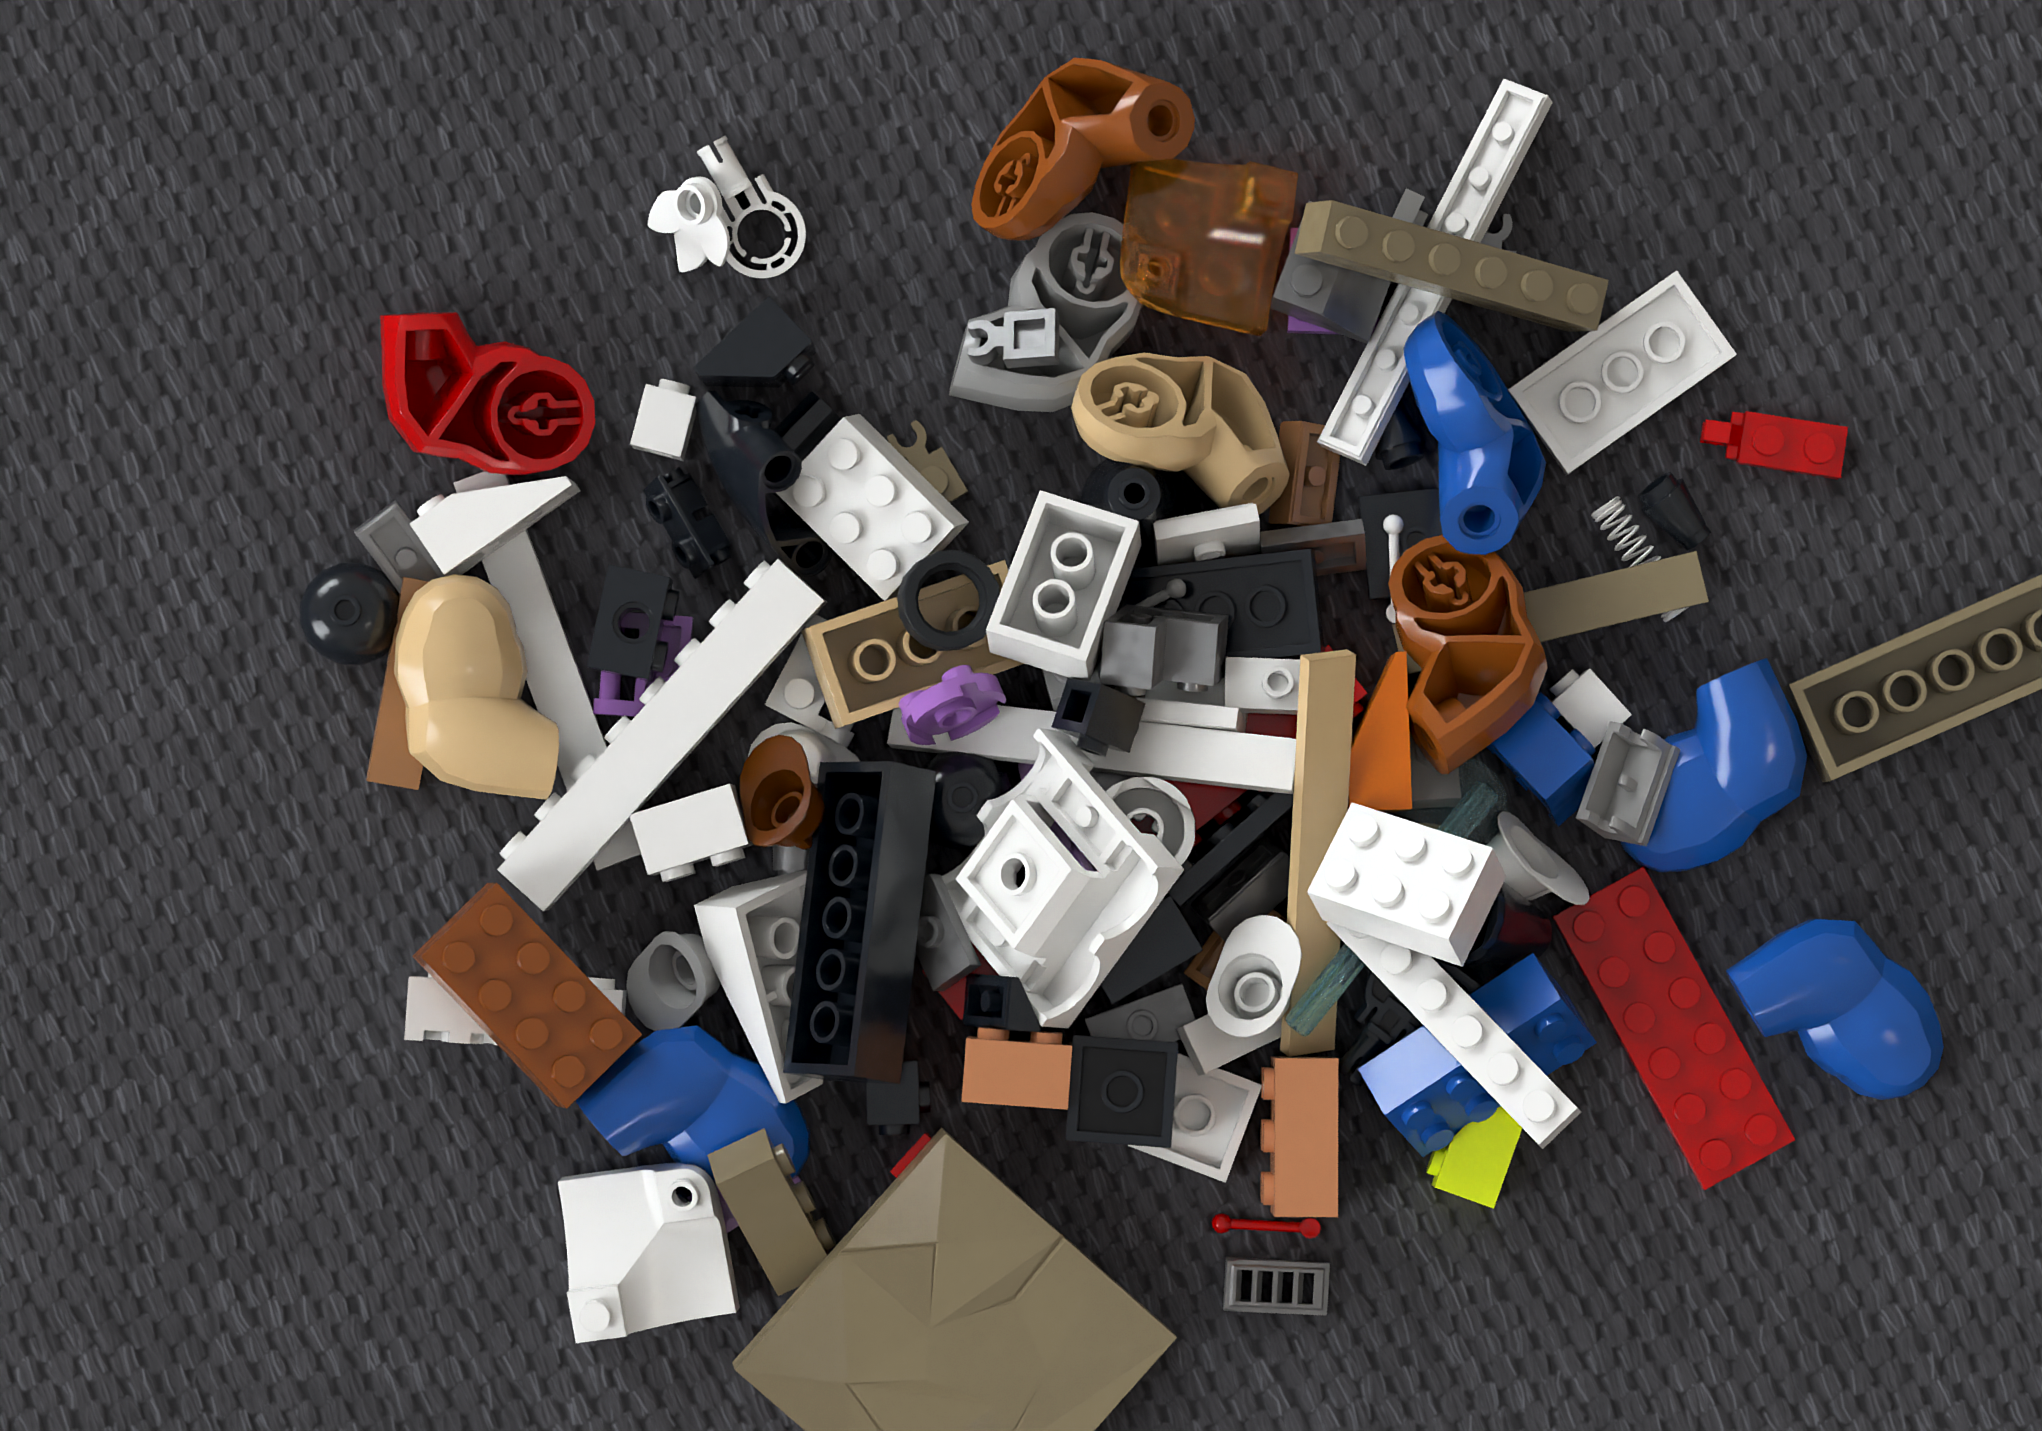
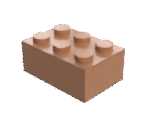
(1017, 1070)
(1301, 1136)

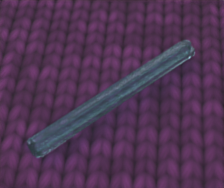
(1346, 963)

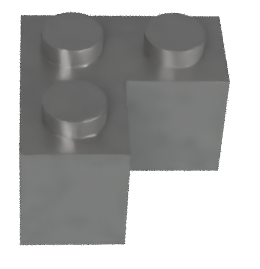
(1163, 644)

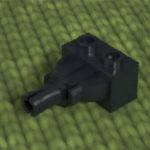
(1390, 1019)

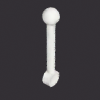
(1393, 526)

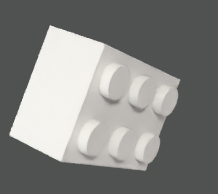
(871, 505)
(1063, 586)
(1407, 884)

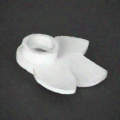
(695, 220)

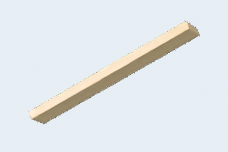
(1317, 813)

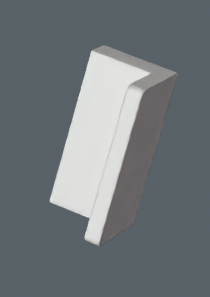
(1192, 709)

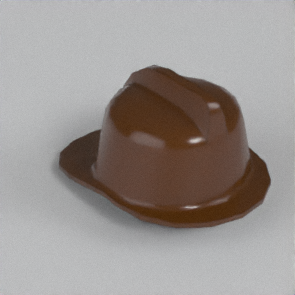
(778, 795)

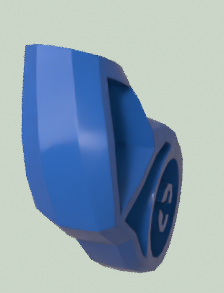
(1484, 442)
(1729, 773)
(1849, 1004)
(691, 1098)

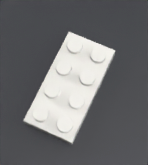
(1621, 372)

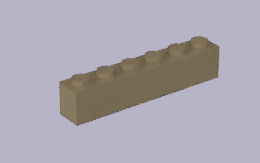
(1451, 266)

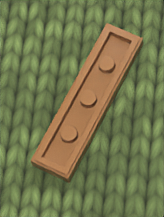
(390, 757)

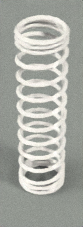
(1609, 508)

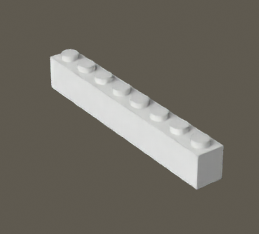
(661, 734)

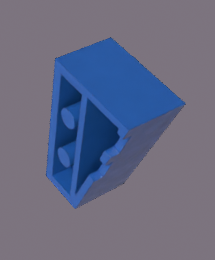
(1547, 758)

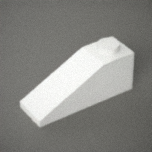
(477, 522)

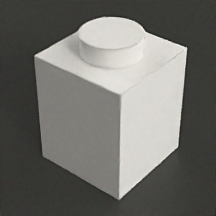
(665, 420)
(1587, 705)

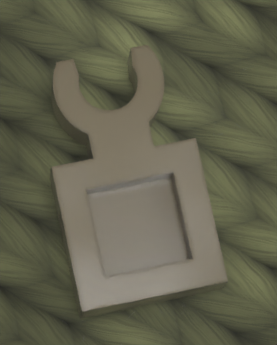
(934, 466)

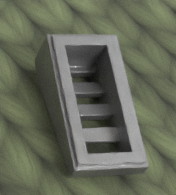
(1233, 1278)

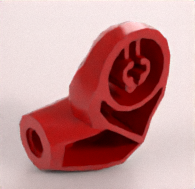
(483, 402)

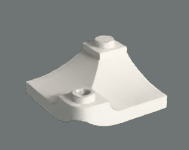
(643, 1250)

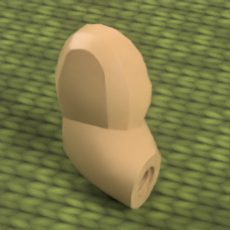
(1184, 418)
(464, 691)

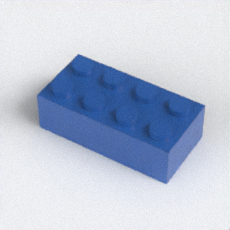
(1429, 1090)

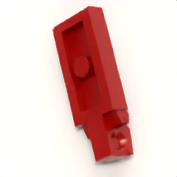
(1780, 443)

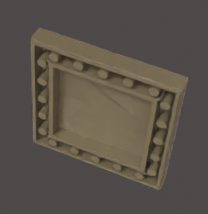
(953, 1317)

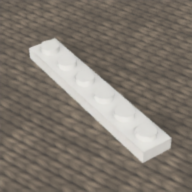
(1467, 1034)

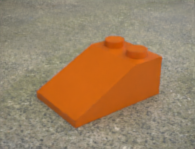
(1382, 744)

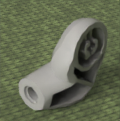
(1079, 276)

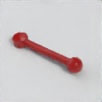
(1308, 1227)

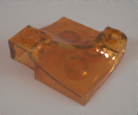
(1207, 238)

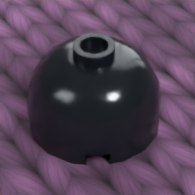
(350, 613)
(960, 792)

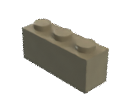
(772, 1209)

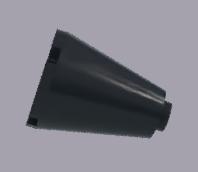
(1161, 492)
(1509, 931)

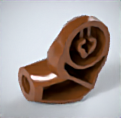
(1068, 130)
(1475, 647)

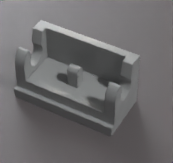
(1627, 784)

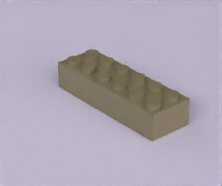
(1921, 682)

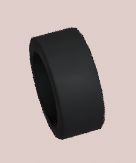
(909, 605)

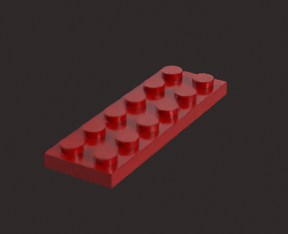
(1673, 1028)

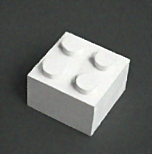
(690, 832)

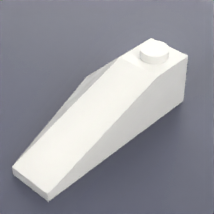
(753, 949)

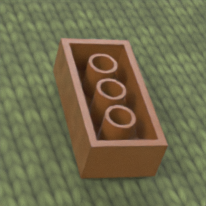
(527, 995)

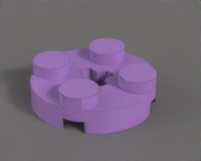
(955, 706)

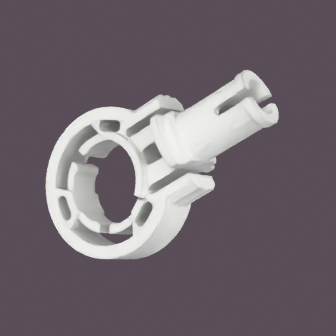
(733, 180)

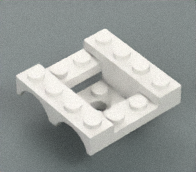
(1063, 922)

